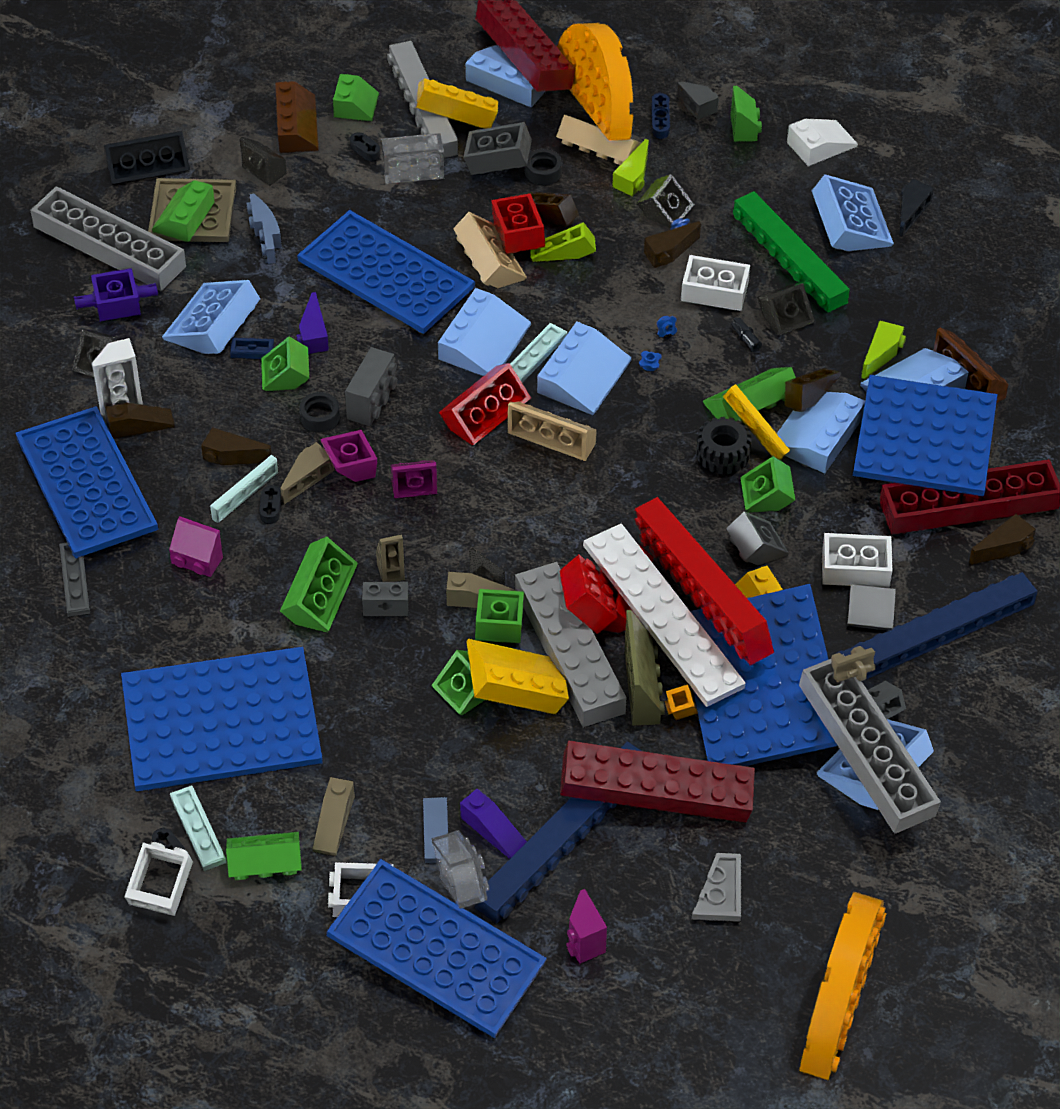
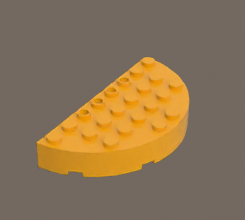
(600, 77)
(842, 985)

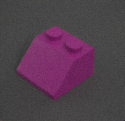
(351, 455)
(414, 478)
(196, 547)
(586, 930)

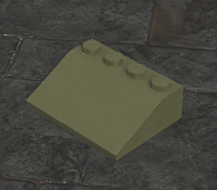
(642, 673)

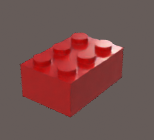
(518, 223)
(588, 593)

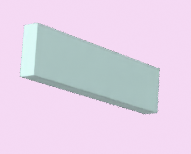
(538, 351)
(244, 489)
(198, 828)

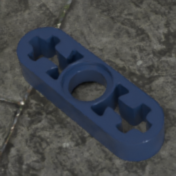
(656, 121)

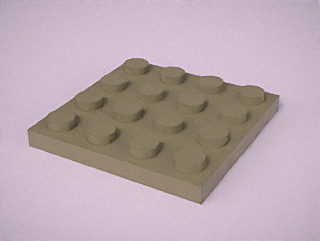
(218, 220)

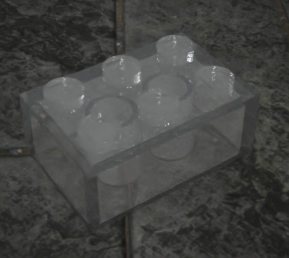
(413, 158)
(460, 869)

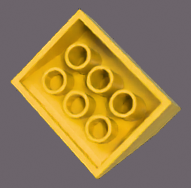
(516, 677)

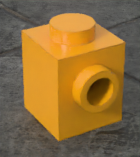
(680, 702)

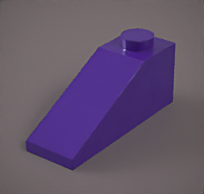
(312, 327)
(491, 823)

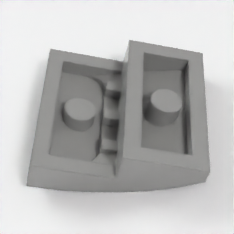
(871, 607)

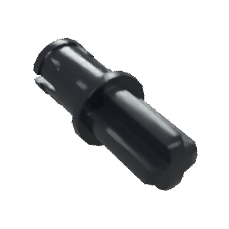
(746, 334)

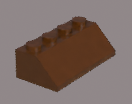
(296, 118)
(980, 375)

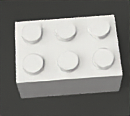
(715, 282)
(856, 560)

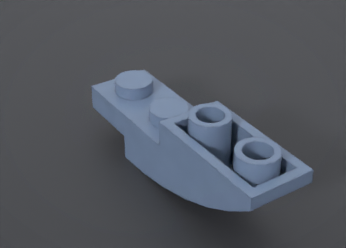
(264, 226)

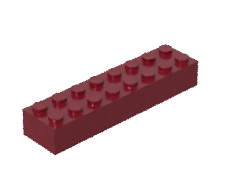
(525, 45)
(1008, 492)
(657, 781)

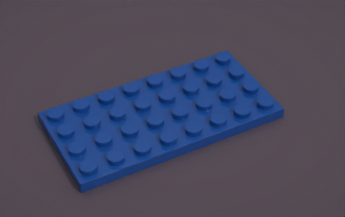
(386, 271)
(86, 482)
(437, 947)

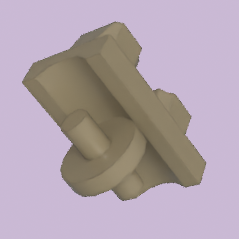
(853, 665)

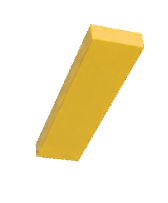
(756, 422)

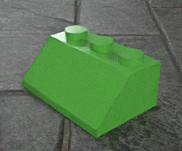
(186, 211)
(263, 855)

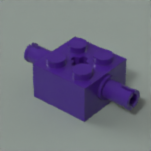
(115, 295)

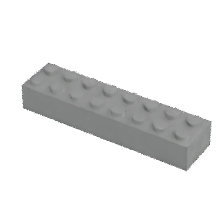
(108, 238)
(571, 647)
(870, 747)

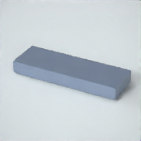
(434, 824)

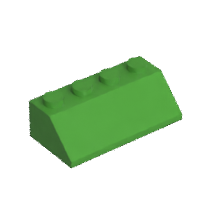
(760, 390)
(319, 585)

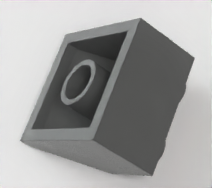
(756, 539)

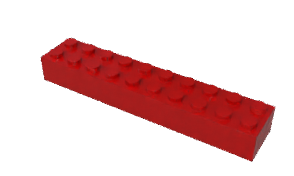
(704, 581)

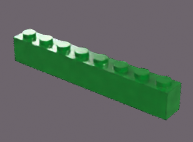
(791, 252)

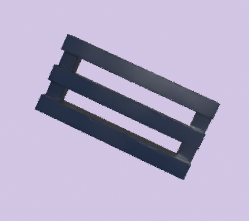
(247, 347)

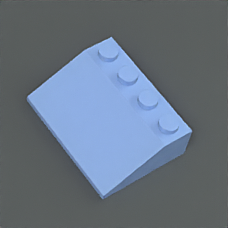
(496, 72)
(851, 215)
(213, 316)
(482, 334)
(928, 368)
(582, 369)
(822, 430)
(841, 775)

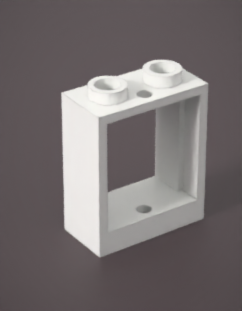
(345, 871)
(151, 901)

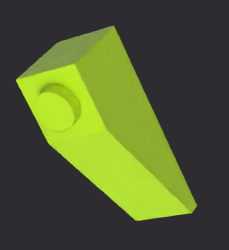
(631, 173)
(566, 245)
(883, 347)

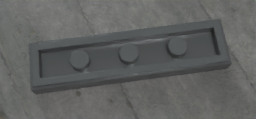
(74, 582)

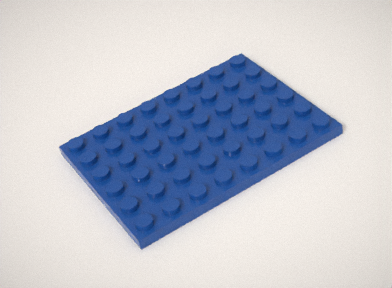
(771, 713)
(220, 718)

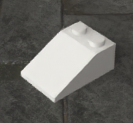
(818, 139)

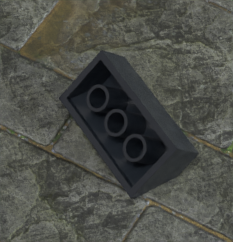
(146, 157)

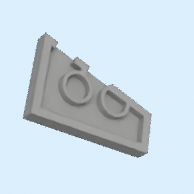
(722, 891)

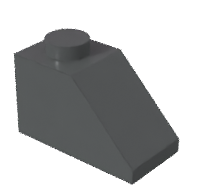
(698, 99)

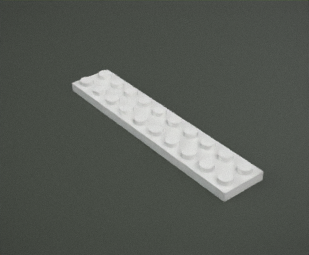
(664, 615)

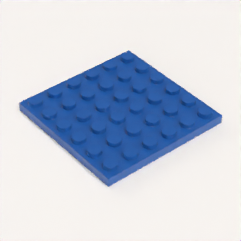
(925, 435)

